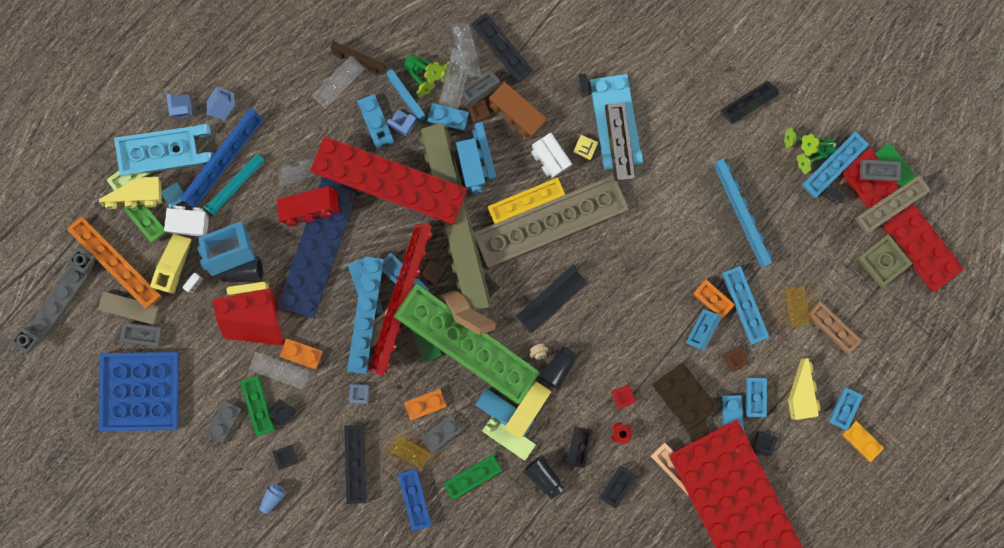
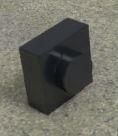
(282, 412)

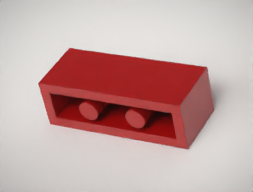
(308, 206)

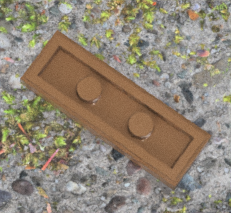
(834, 327)

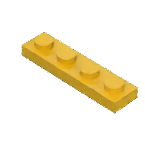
(526, 200)

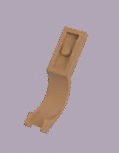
(465, 315)

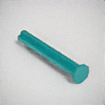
(234, 184)

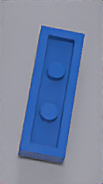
(414, 499)

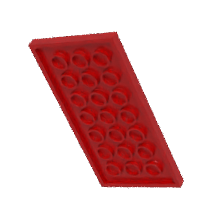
(732, 491)

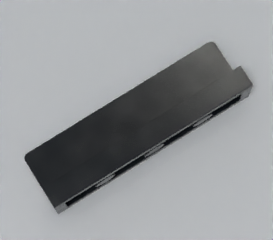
(551, 299)

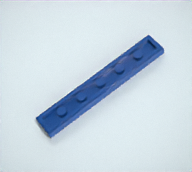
(222, 158)

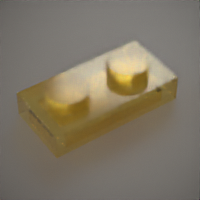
(796, 306)
(409, 453)

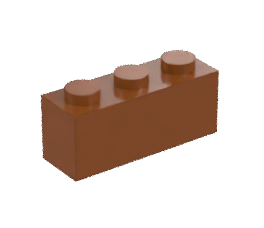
(517, 111)

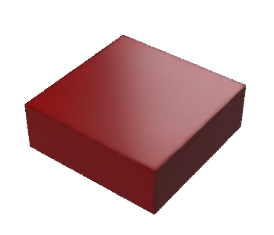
(623, 396)

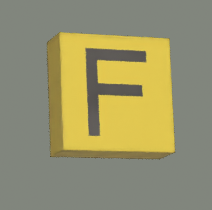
(585, 147)

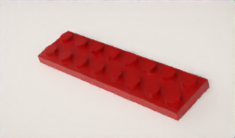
(388, 180)
(907, 228)
(408, 272)

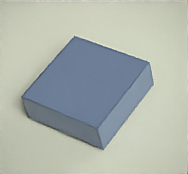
(359, 394)

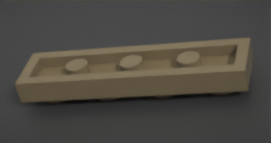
(892, 204)

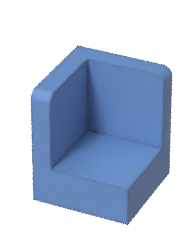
(220, 103)
(179, 106)
(402, 122)

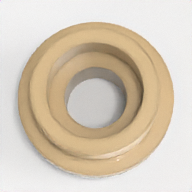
(538, 351)

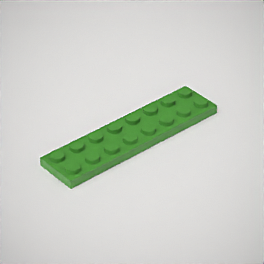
(475, 352)

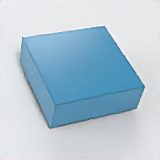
(173, 194)

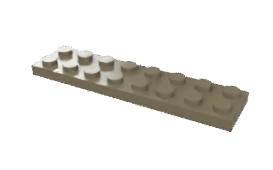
(550, 221)

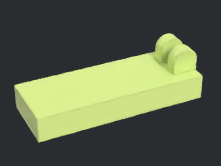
(519, 447)

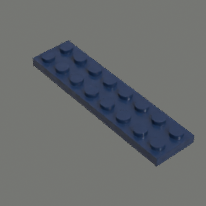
(317, 255)

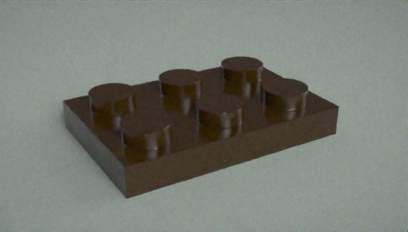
(685, 396)

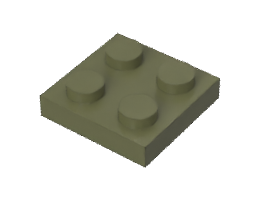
(884, 260)

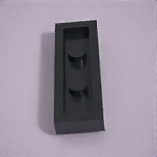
(749, 102)

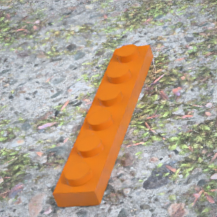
(114, 263)

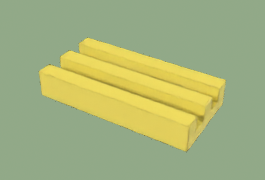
(240, 289)

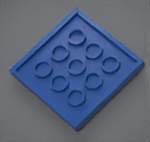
(139, 391)

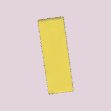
(527, 410)

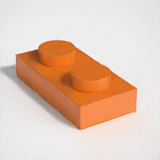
(713, 299)
(301, 354)
(425, 404)

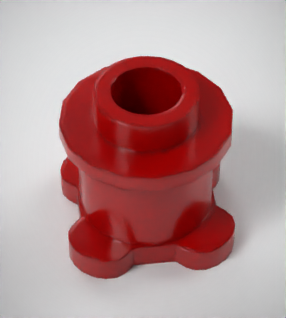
(628, 433)

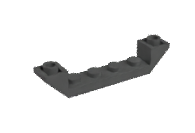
(57, 303)

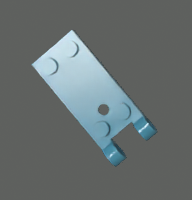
(610, 91)
(155, 150)

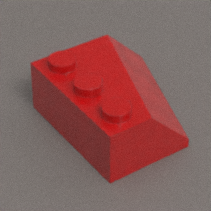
(249, 317)

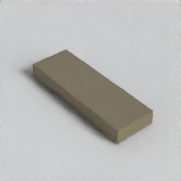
(128, 308)

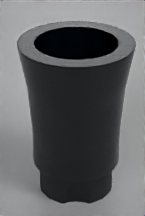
(247, 272)
(558, 368)
(544, 477)

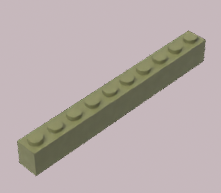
(461, 235)

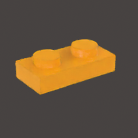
(862, 441)

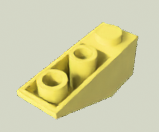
(140, 191)
(171, 264)
(802, 395)

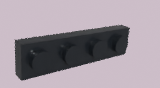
(502, 47)
(355, 464)

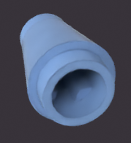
(272, 497)

